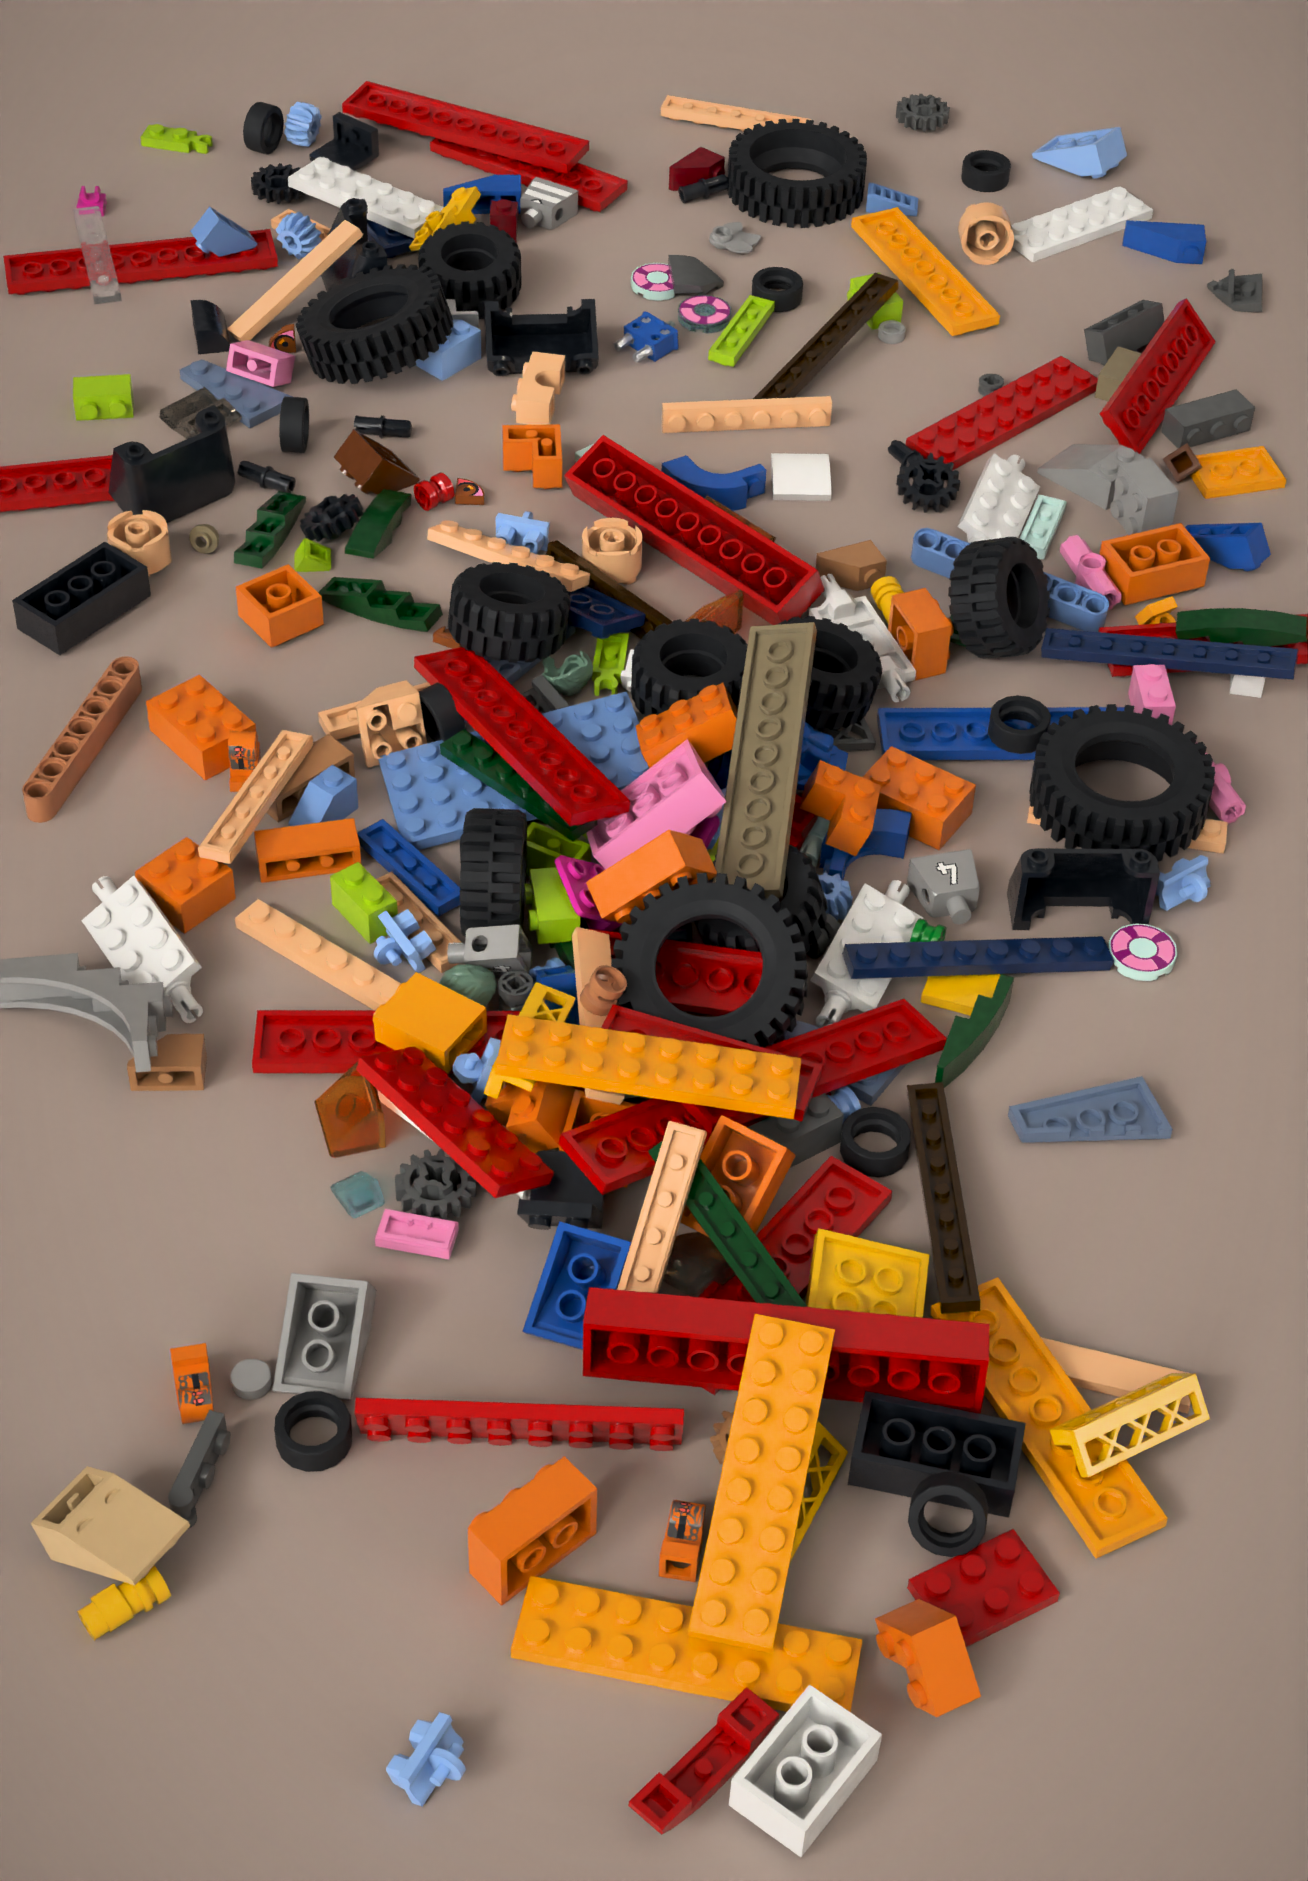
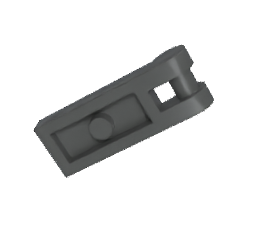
(199, 1466)

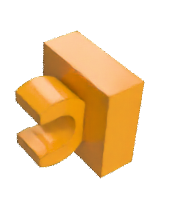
(1157, 612)

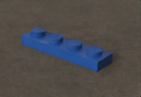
(410, 866)

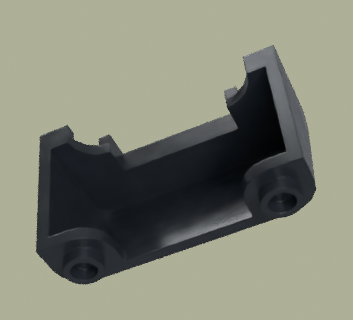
(363, 254)
(514, 337)
(178, 476)
(1083, 877)

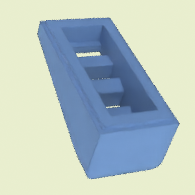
(884, 198)

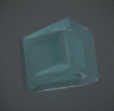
(358, 1194)

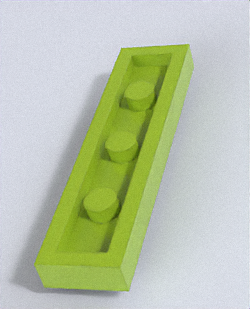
(741, 331)

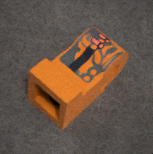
(243, 757)
(192, 1382)
(682, 1540)

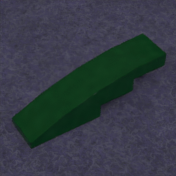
(376, 526)
(270, 530)
(372, 601)
(1243, 625)
(972, 1035)

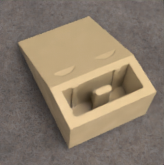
(107, 1527)

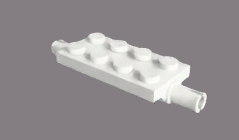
(999, 501)
(862, 617)
(869, 920)
(143, 942)

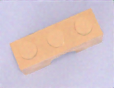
(537, 389)

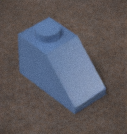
(221, 235)
(327, 798)

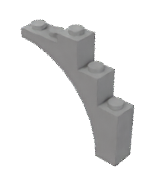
(99, 995)

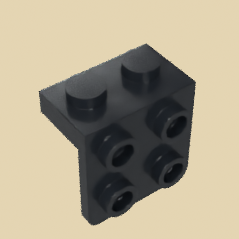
(352, 145)
(566, 1199)

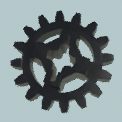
(273, 184)
(928, 483)
(331, 517)

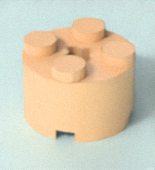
(987, 219)
(142, 538)
(614, 549)

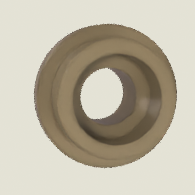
(207, 532)

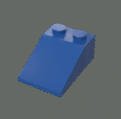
(574, 1264)

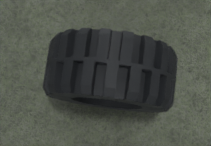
(477, 248)
(999, 598)
(508, 612)
(682, 650)
(842, 675)
(493, 868)
(802, 898)

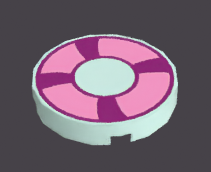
(653, 281)
(1142, 952)

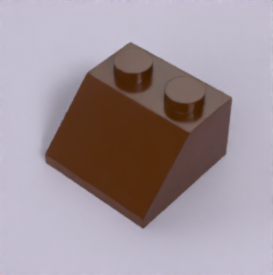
(373, 465)

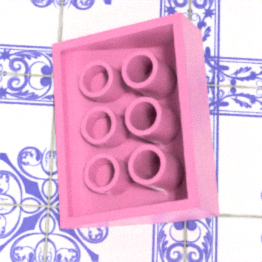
(667, 796)

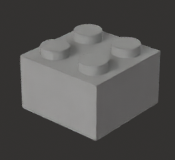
(1143, 497)

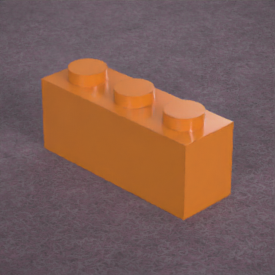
(306, 849)

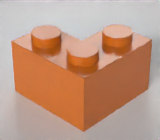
(534, 449)
(844, 801)
(535, 1115)
(932, 1652)

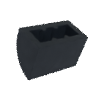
(209, 327)

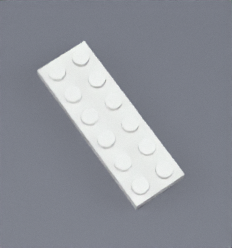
(385, 203)
(1078, 223)

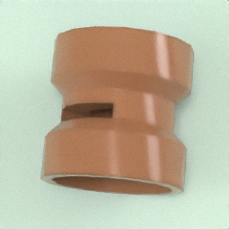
(603, 990)

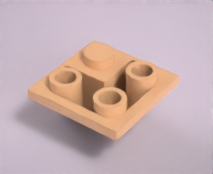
(390, 721)

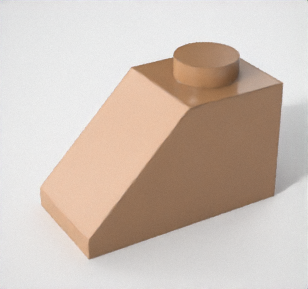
(853, 565)
(176, 1068)

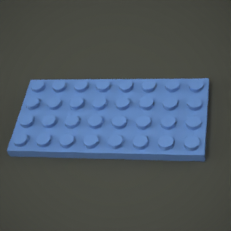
(434, 793)

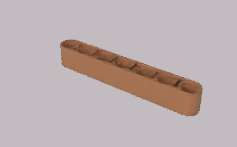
(82, 739)

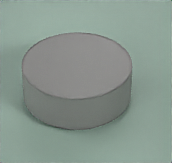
(891, 332)
(251, 1379)

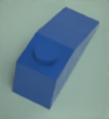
(491, 189)
(1167, 240)
(1233, 544)

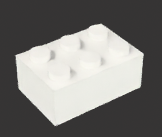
(804, 1770)

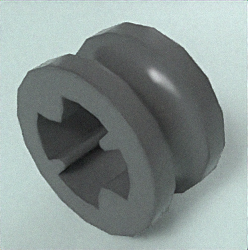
(989, 383)

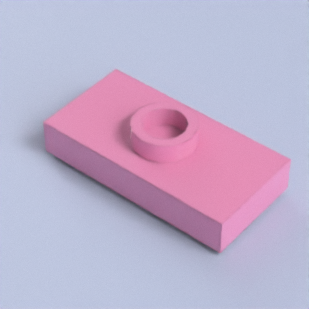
(416, 1234)

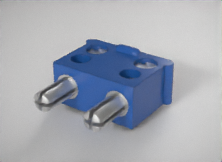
(649, 337)

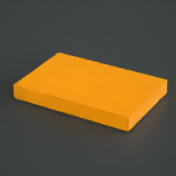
(1237, 472)

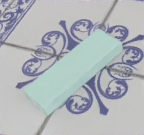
(1043, 523)

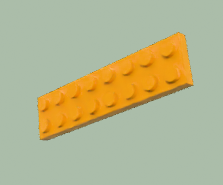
(925, 271)
(649, 1066)
(1032, 1388)
(762, 1484)
(650, 1645)

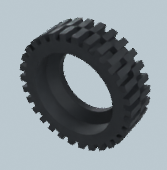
(801, 147)
(344, 351)
(1107, 823)
(784, 971)

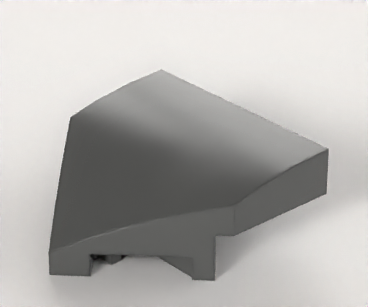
(692, 275)
(1239, 292)

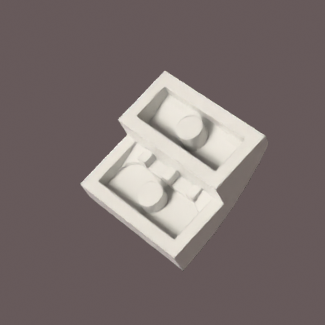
(801, 477)

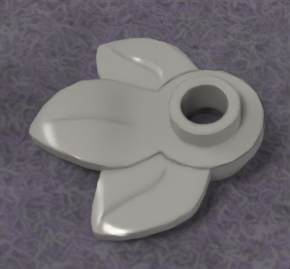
(733, 238)

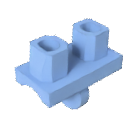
(523, 531)
(1184, 882)
(398, 929)
(471, 1069)
(432, 1761)

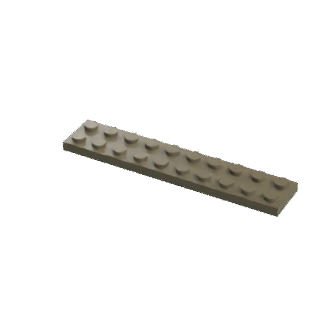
(766, 756)

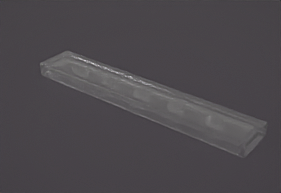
(97, 255)

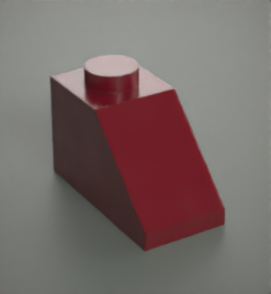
(696, 165)
(505, 216)

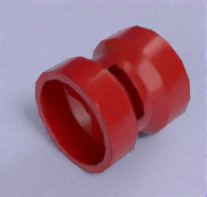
(432, 492)

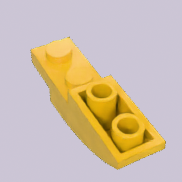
(455, 212)

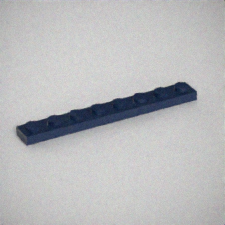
(1173, 653)
(976, 957)

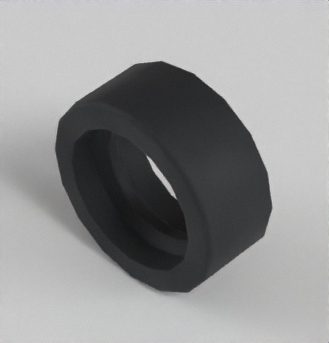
(263, 127)
(975, 170)
(782, 279)
(294, 424)
(1022, 709)
(440, 713)
(881, 1121)
(313, 1405)
(941, 1542)

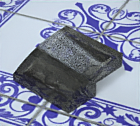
(182, 413)
(695, 1263)

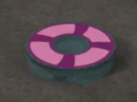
(704, 313)

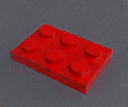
(987, 1586)

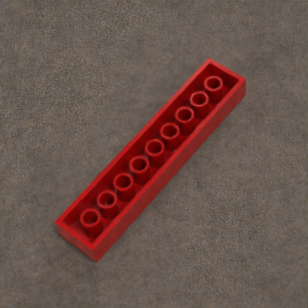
(695, 532)
(708, 1338)

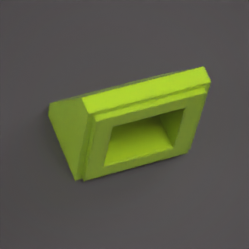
(312, 557)

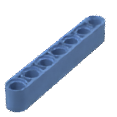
(1067, 601)

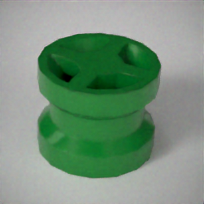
(924, 932)

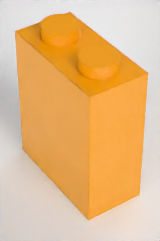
(430, 1019)

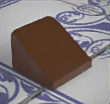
(1182, 463)

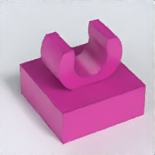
(92, 199)

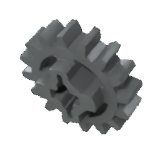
(922, 112)
(434, 1186)

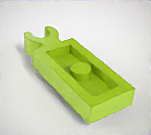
(175, 139)
(609, 662)

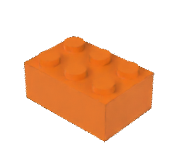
(1155, 563)
(704, 720)
(197, 724)
(934, 796)
(647, 868)
(746, 1169)
(532, 1529)

